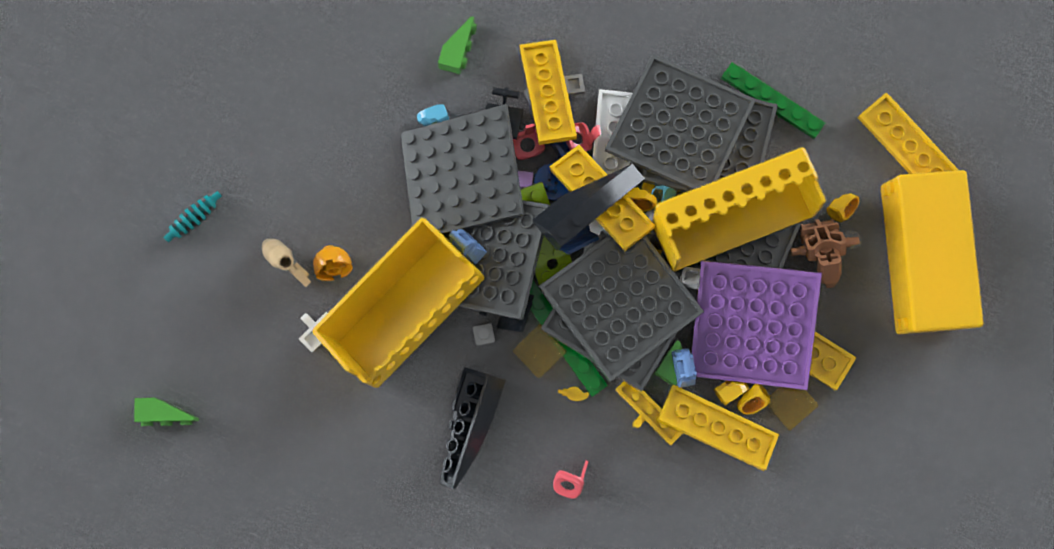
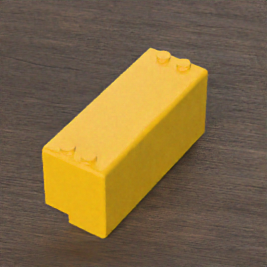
(738, 209)
(931, 252)
(398, 304)

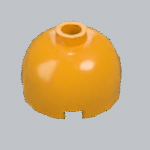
(331, 262)

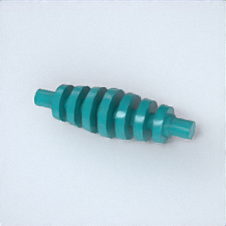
(192, 216)

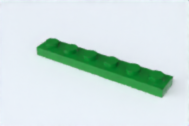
(786, 108)

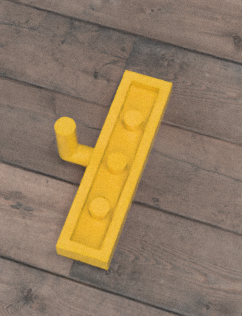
(648, 411)

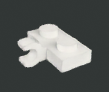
(308, 337)

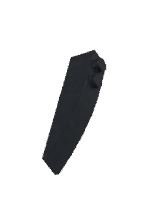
(582, 206)
(472, 417)

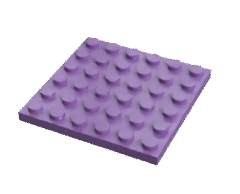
(755, 324)

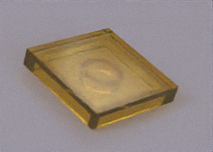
(539, 351)
(791, 405)

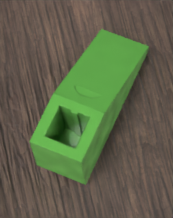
(455, 49)
(156, 410)

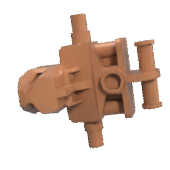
(825, 245)

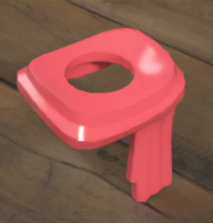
(529, 132)
(588, 137)
(577, 481)

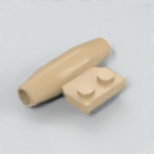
(281, 258)

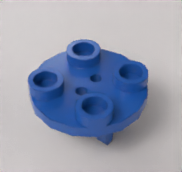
(552, 190)

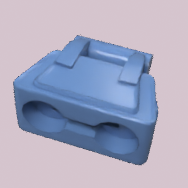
(467, 245)
(684, 367)

